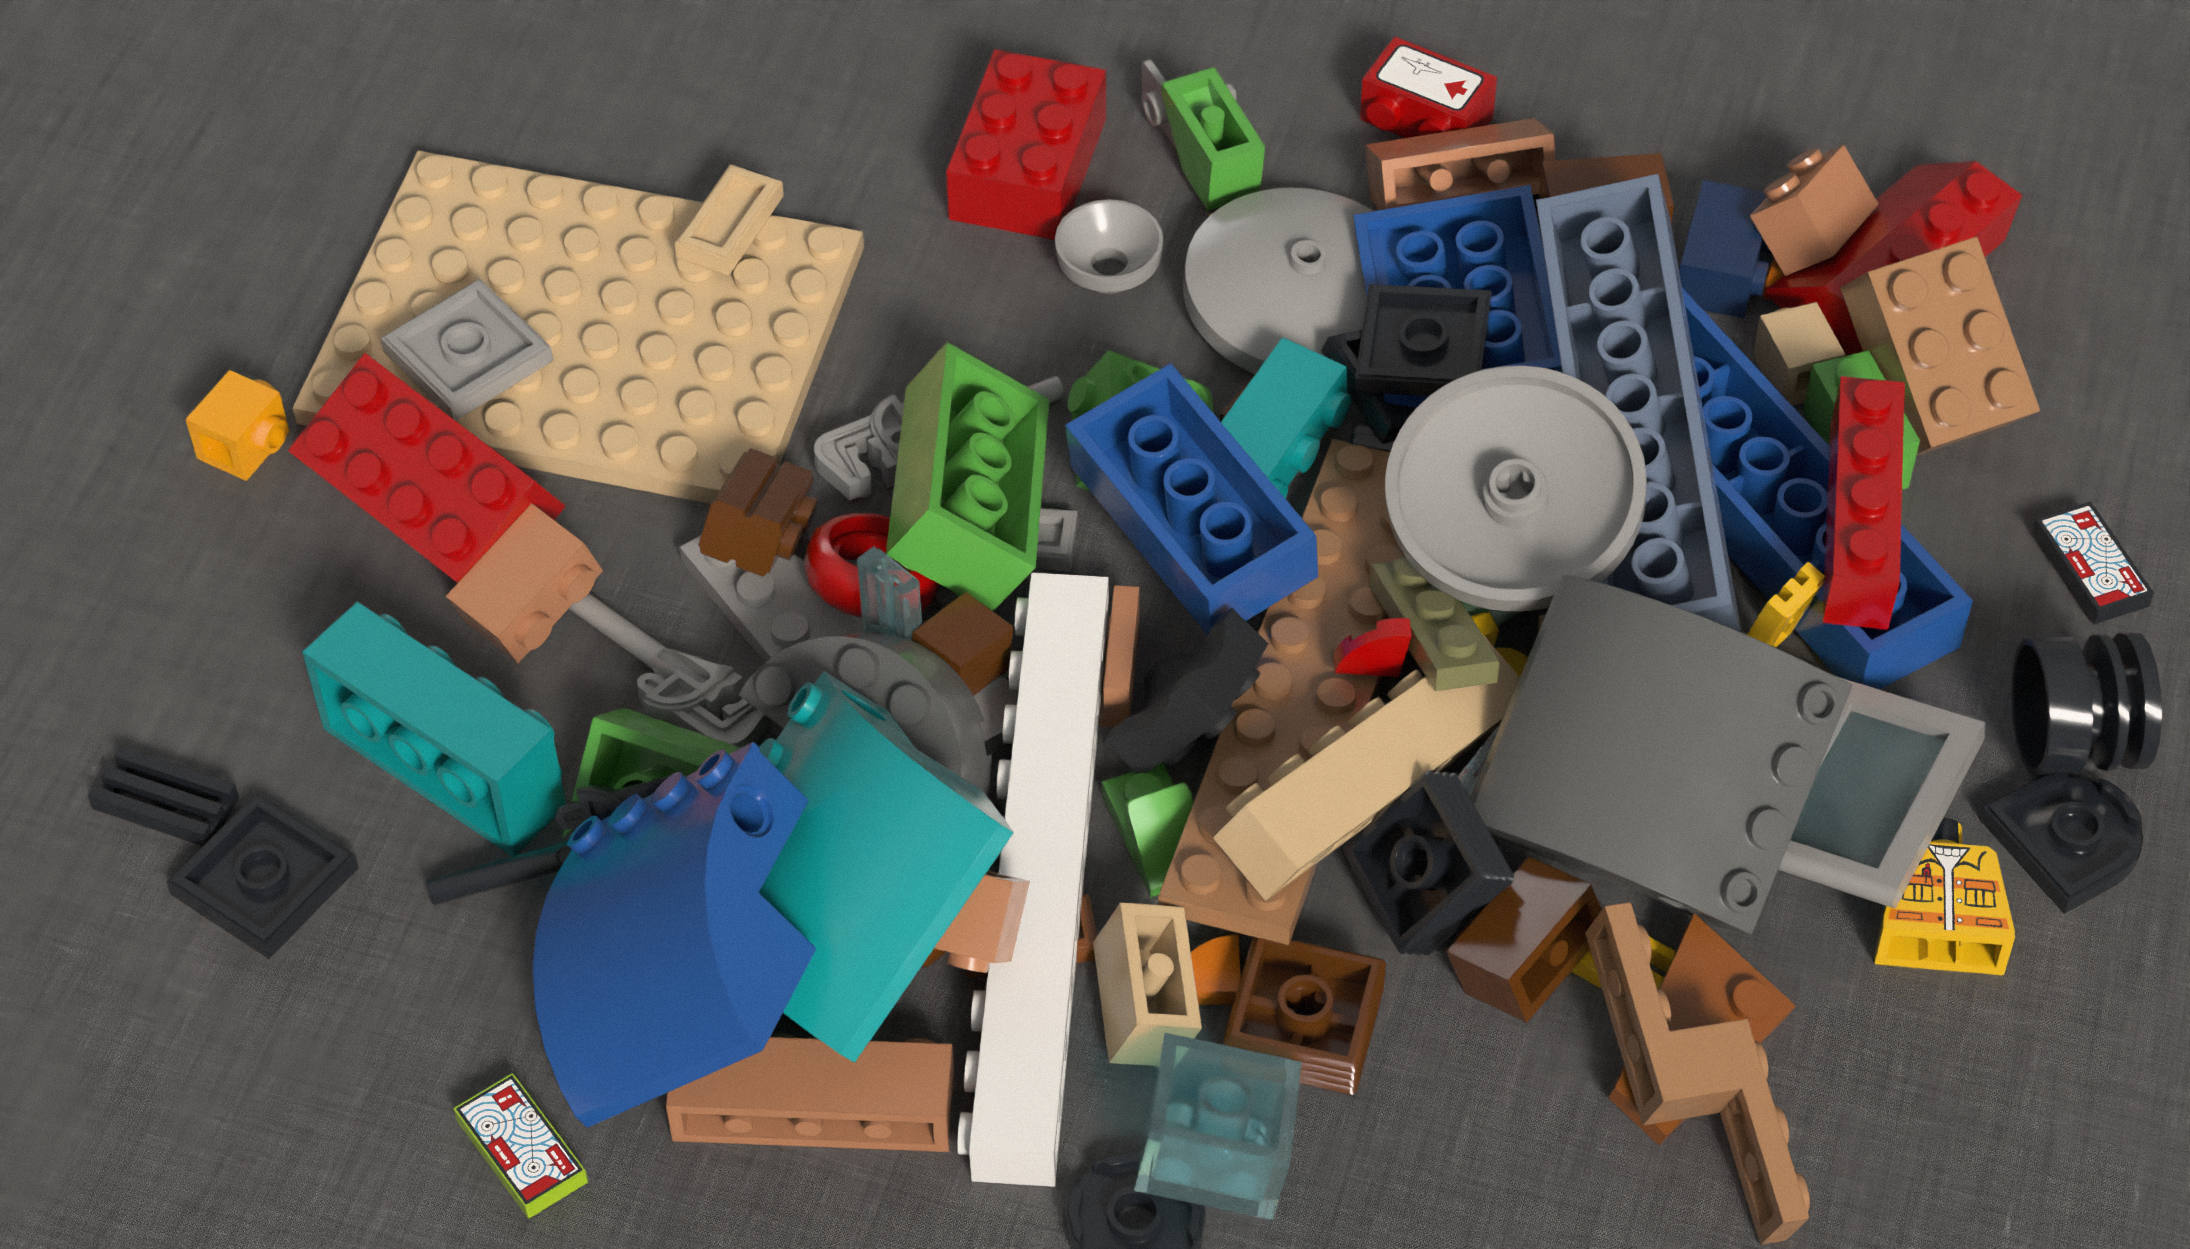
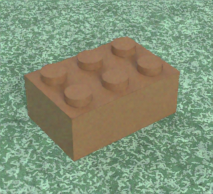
(1945, 337)

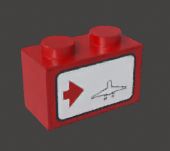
(1425, 92)

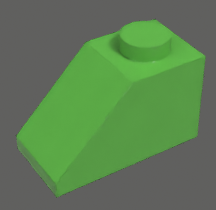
(1213, 138)

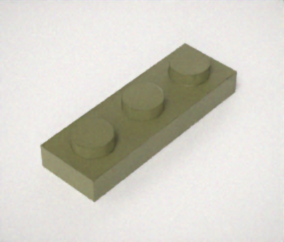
(1442, 631)

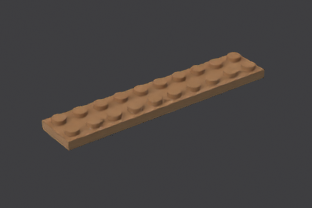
(1294, 695)

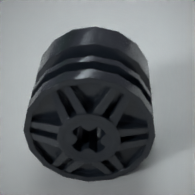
(2086, 703)

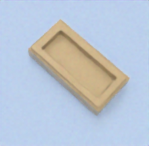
(729, 219)

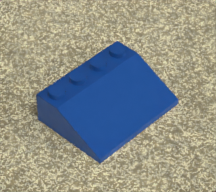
(1474, 245)

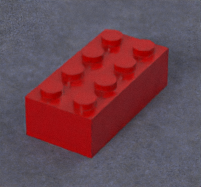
(417, 469)

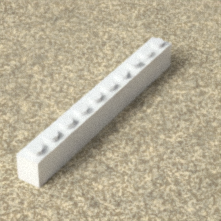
(1048, 807)

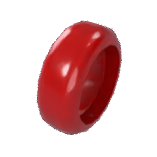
(847, 539)

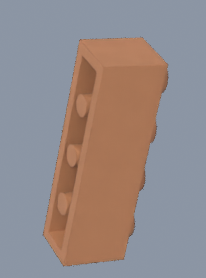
(817, 1098)

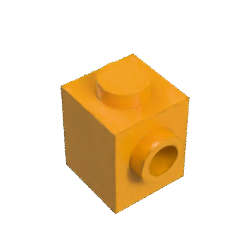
(238, 425)

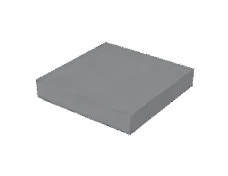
(466, 349)

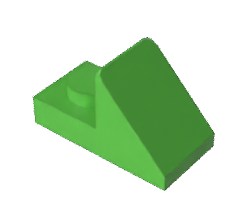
(1150, 819)

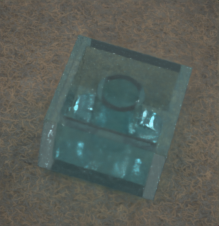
(1218, 1126)

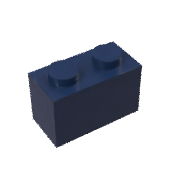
(1724, 250)

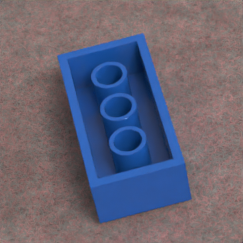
(1192, 499)

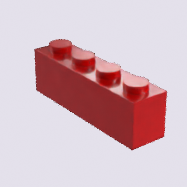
(1864, 503)

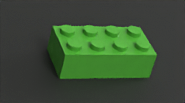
(969, 477)

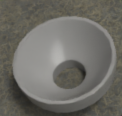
(1108, 231)

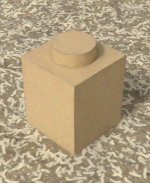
(1789, 345)

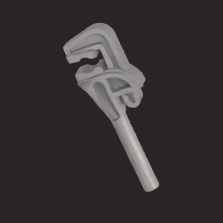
(879, 434)
(683, 686)

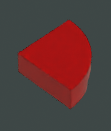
(1375, 652)

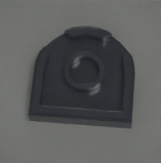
(2068, 835)

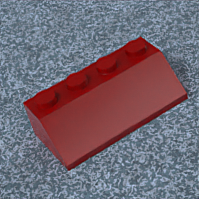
(1914, 216)

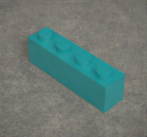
(1289, 411)

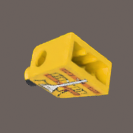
(1951, 911)

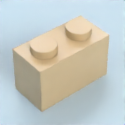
(1145, 981)

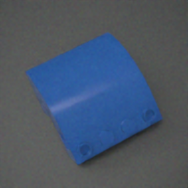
(657, 937)

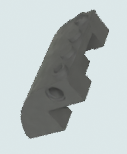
(1658, 751)

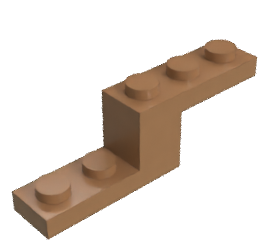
(1698, 1073)

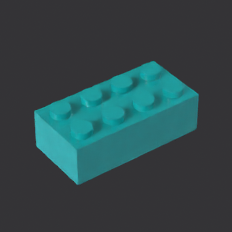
(436, 727)

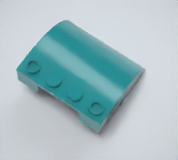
(873, 859)

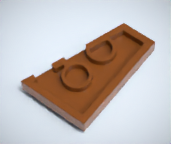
(1707, 987)

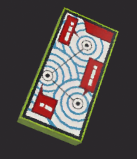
(520, 1145)

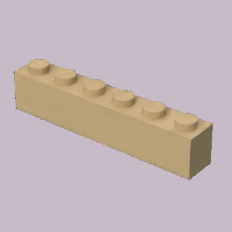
(1357, 775)

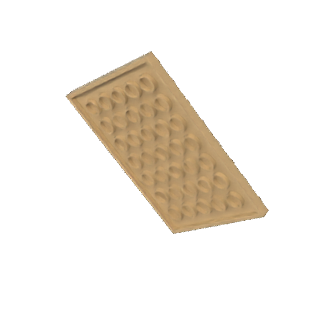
(654, 358)

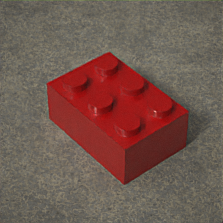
(1026, 144)

